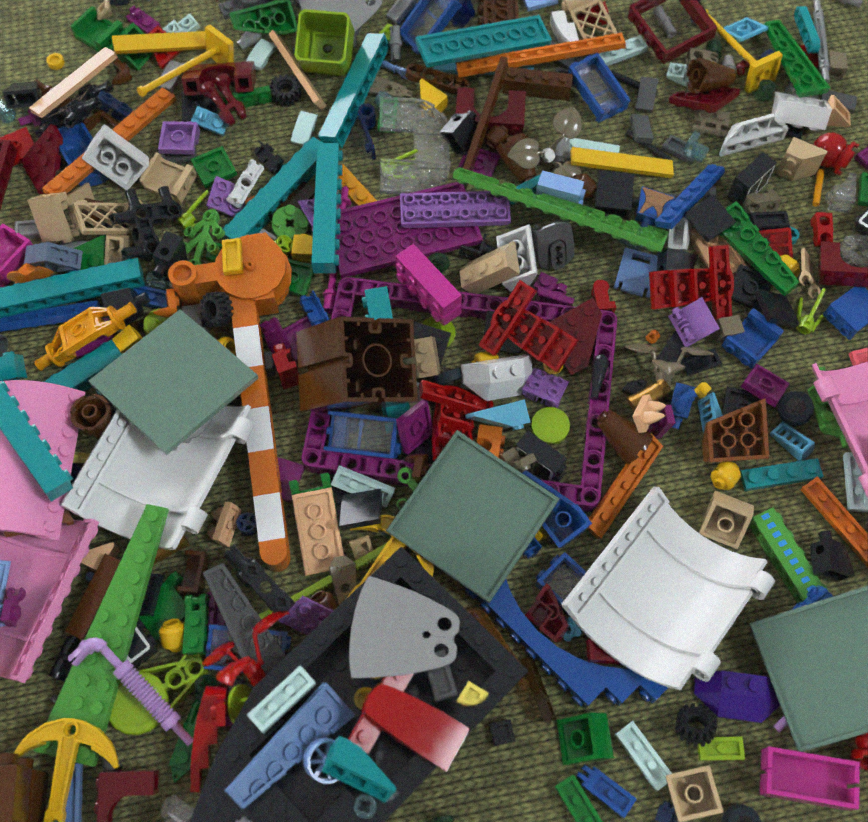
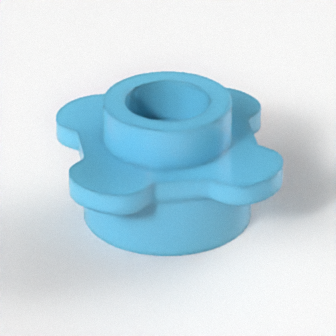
(575, 630)

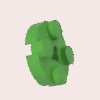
(292, 214)

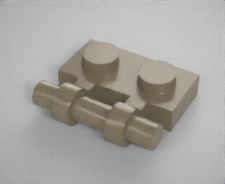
(711, 123)

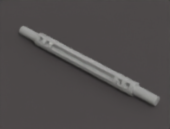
(823, 59)

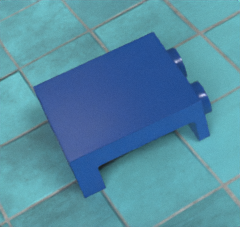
(849, 312)
(755, 340)

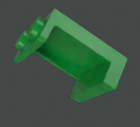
(94, 32)

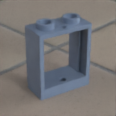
(54, 256)

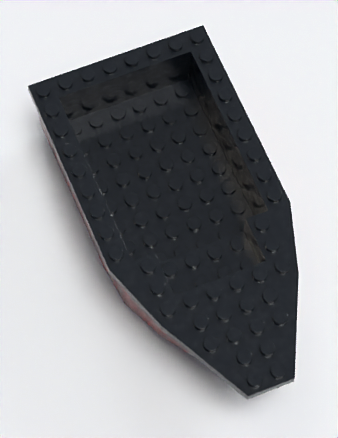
(326, 659)

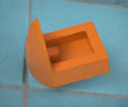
(172, 303)

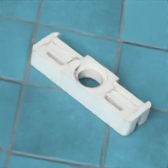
(240, 191)

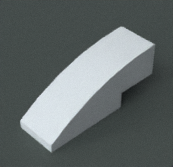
(561, 28)
(680, 235)

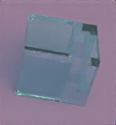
(694, 149)

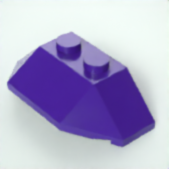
(738, 696)

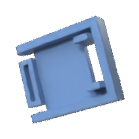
(635, 273)

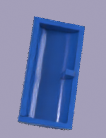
(74, 145)

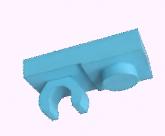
(209, 121)

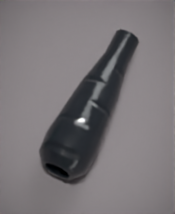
(599, 370)

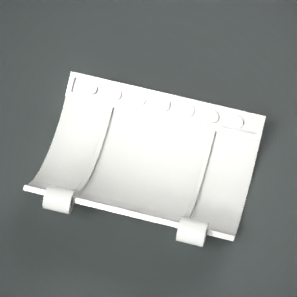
(131, 471)
(664, 595)

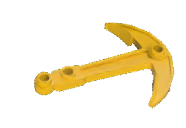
(389, 549)
(66, 755)

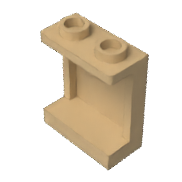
(166, 173)
(51, 218)

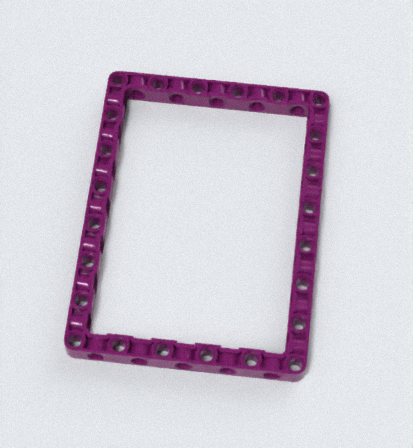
(472, 306)

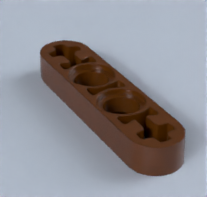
(438, 76)

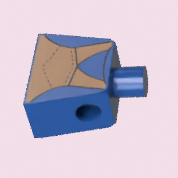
(651, 206)

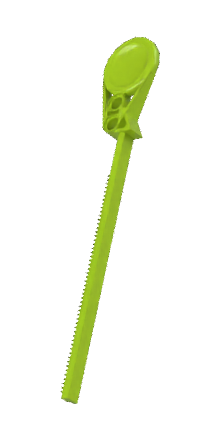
(133, 719)

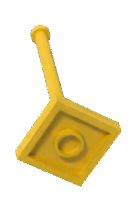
(217, 48)
(759, 70)

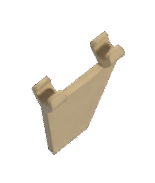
(79, 194)
(807, 273)

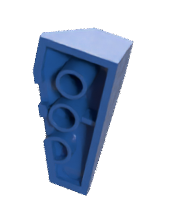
(565, 520)

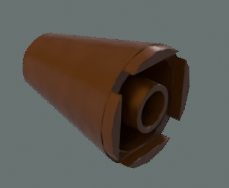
(708, 76)
(520, 173)
(91, 414)
(623, 435)

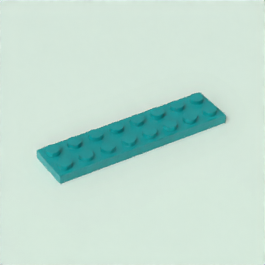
(482, 41)

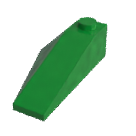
(266, 17)

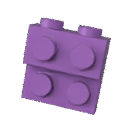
(178, 137)

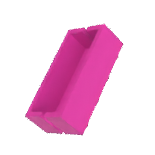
(11, 252)
(428, 285)
(809, 778)

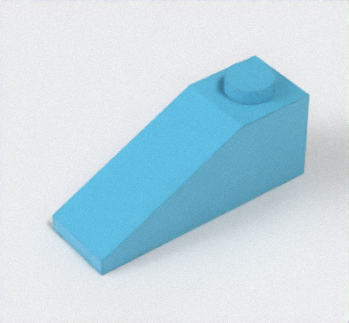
(505, 416)

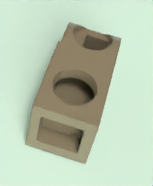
(694, 53)
(762, 202)

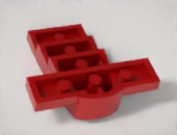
(685, 286)
(527, 330)
(450, 412)
(210, 716)
(409, 722)

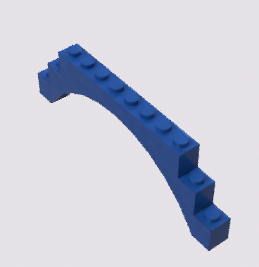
(573, 674)

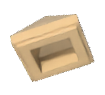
(104, 10)
(361, 546)

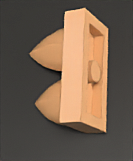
(647, 413)
(226, 525)

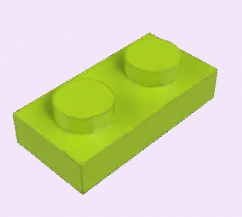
(722, 749)

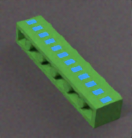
(784, 553)

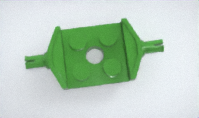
(826, 420)

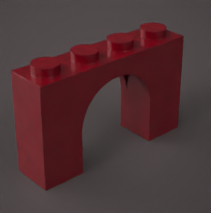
(240, 73)
(512, 117)
(835, 271)
(117, 784)

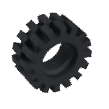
(288, 97)
(216, 309)
(696, 735)

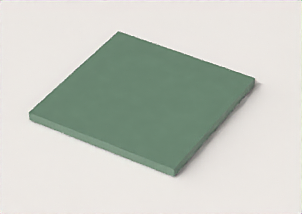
(173, 381)
(473, 516)
(819, 667)

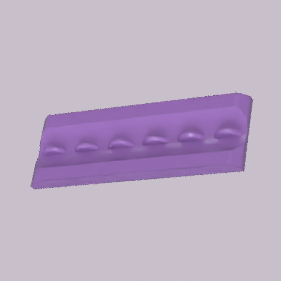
(453, 209)

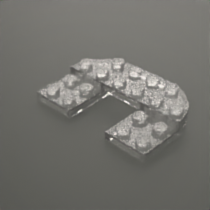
(431, 161)

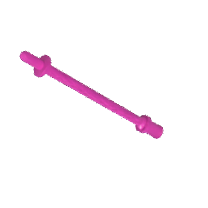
(330, 293)

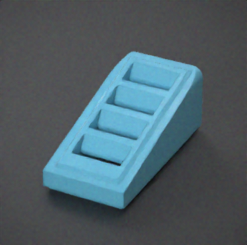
(715, 409)
(794, 450)

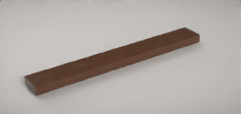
(486, 115)

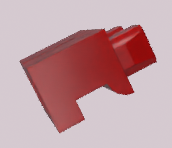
(285, 366)

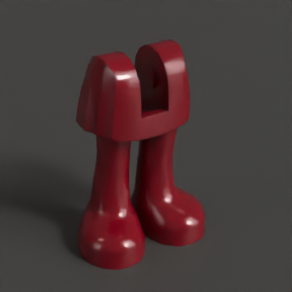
(222, 83)

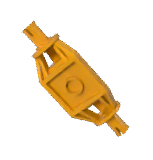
(81, 331)

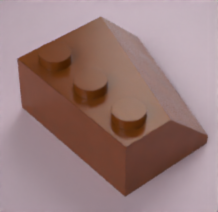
(737, 435)

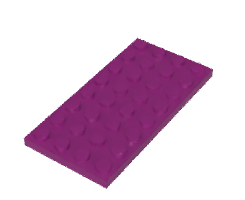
(374, 234)

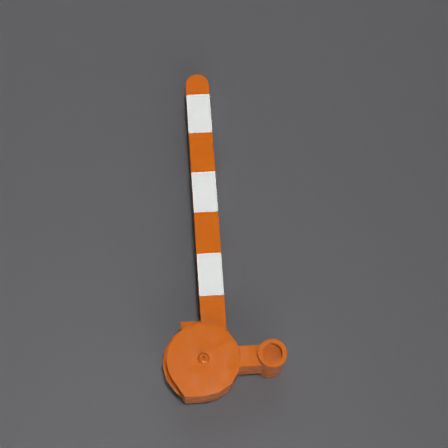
(253, 294)

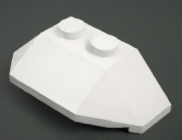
(753, 134)
(497, 377)

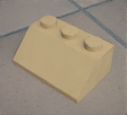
(490, 269)

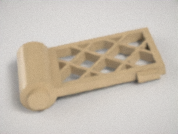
(580, 6)
(92, 208)

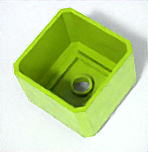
(322, 29)

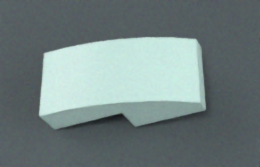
(187, 24)
(261, 53)
(677, 73)
(303, 128)

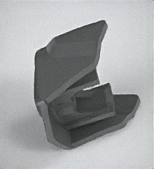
(553, 242)

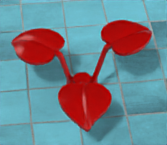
(250, 667)

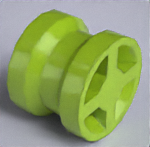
(285, 242)

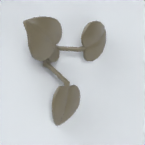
(526, 152)
(666, 369)

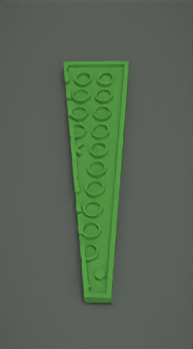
(648, 236)
(91, 686)

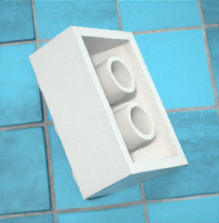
(801, 111)
(116, 157)
(525, 254)

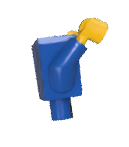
(682, 400)

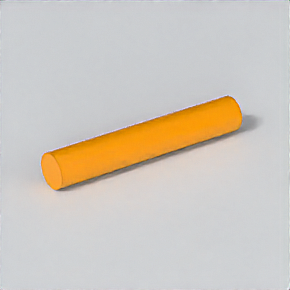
(818, 187)

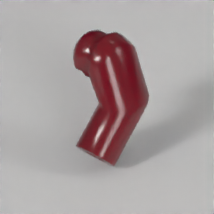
(741, 66)

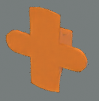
(29, 273)

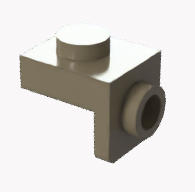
(519, 463)

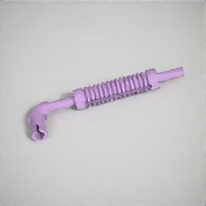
(135, 684)

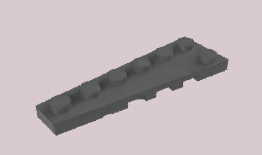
(241, 618)

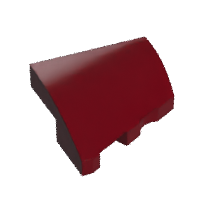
(548, 614)

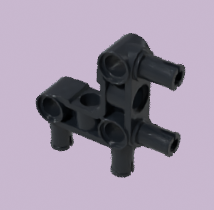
(77, 109)
(142, 227)
(252, 575)

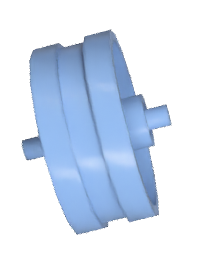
(320, 760)

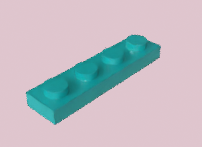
(781, 474)

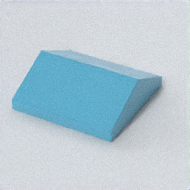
(745, 29)

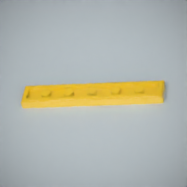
(159, 42)
(621, 162)

